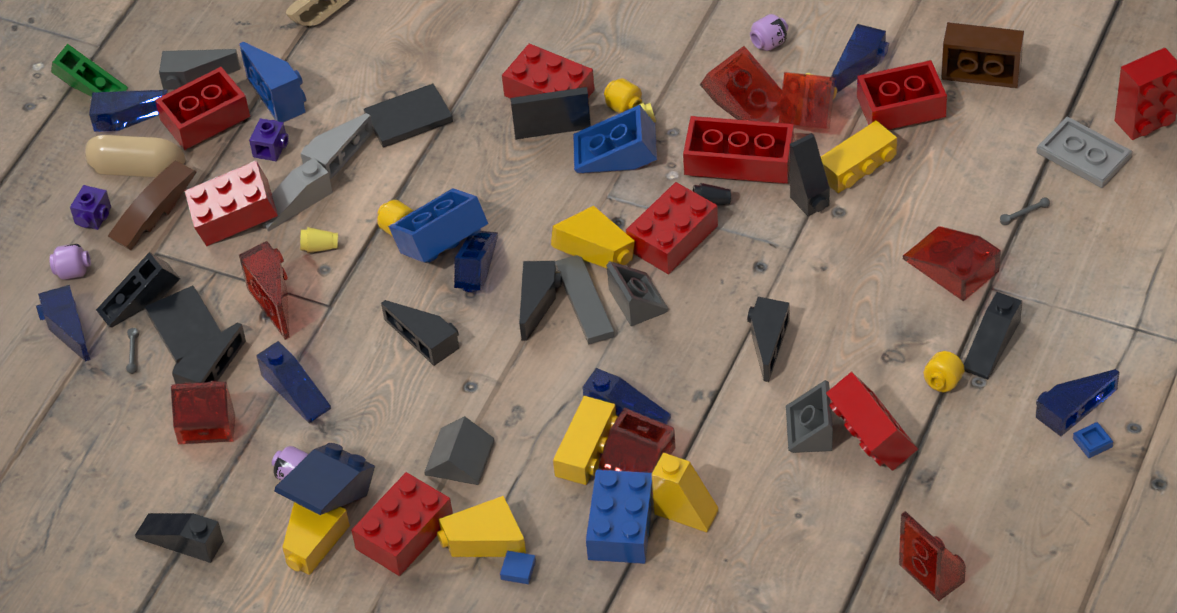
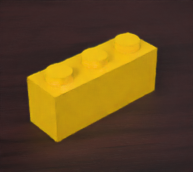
(859, 156)
(584, 441)

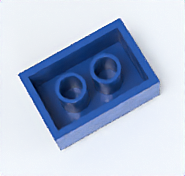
(438, 225)
(620, 516)

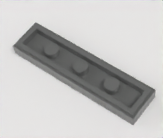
(584, 299)

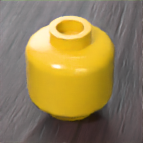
(622, 95)
(390, 213)
(943, 371)

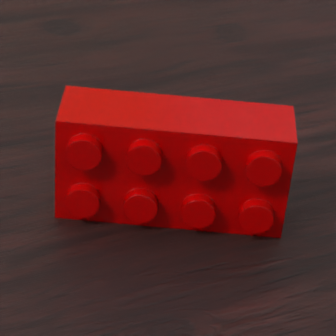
(738, 149)

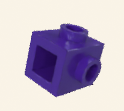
(268, 139)
(90, 207)

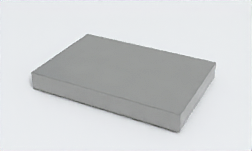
(1084, 152)

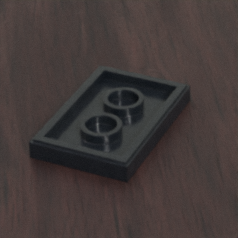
(550, 113)
(408, 115)
(182, 321)

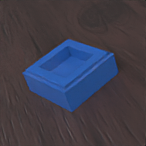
(1093, 440)
(517, 567)

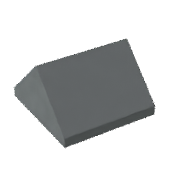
(634, 293)
(810, 421)
(460, 452)

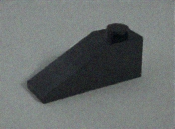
(807, 176)
(141, 287)
(537, 293)
(768, 327)
(423, 330)
(993, 335)
(210, 358)
(182, 533)

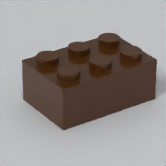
(982, 55)

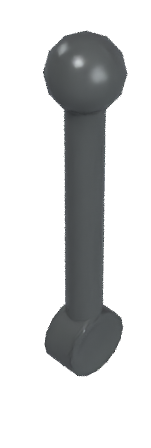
(1005, 219)
(132, 334)

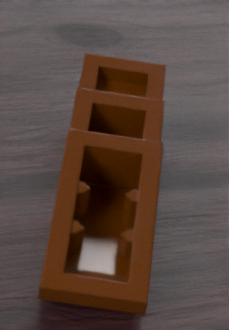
(151, 203)

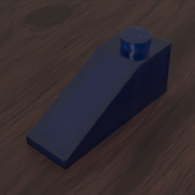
(860, 55)
(122, 108)
(474, 261)
(63, 319)
(292, 382)
(615, 390)
(1073, 400)

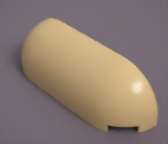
(313, 11)
(131, 155)

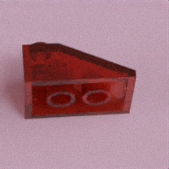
(743, 88)
(955, 260)
(266, 283)
(929, 559)

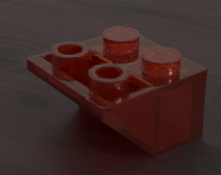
(807, 100)
(202, 412)
(636, 443)

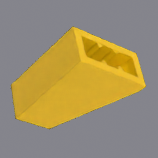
(593, 238)
(681, 494)
(482, 531)
(312, 536)

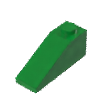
(83, 73)

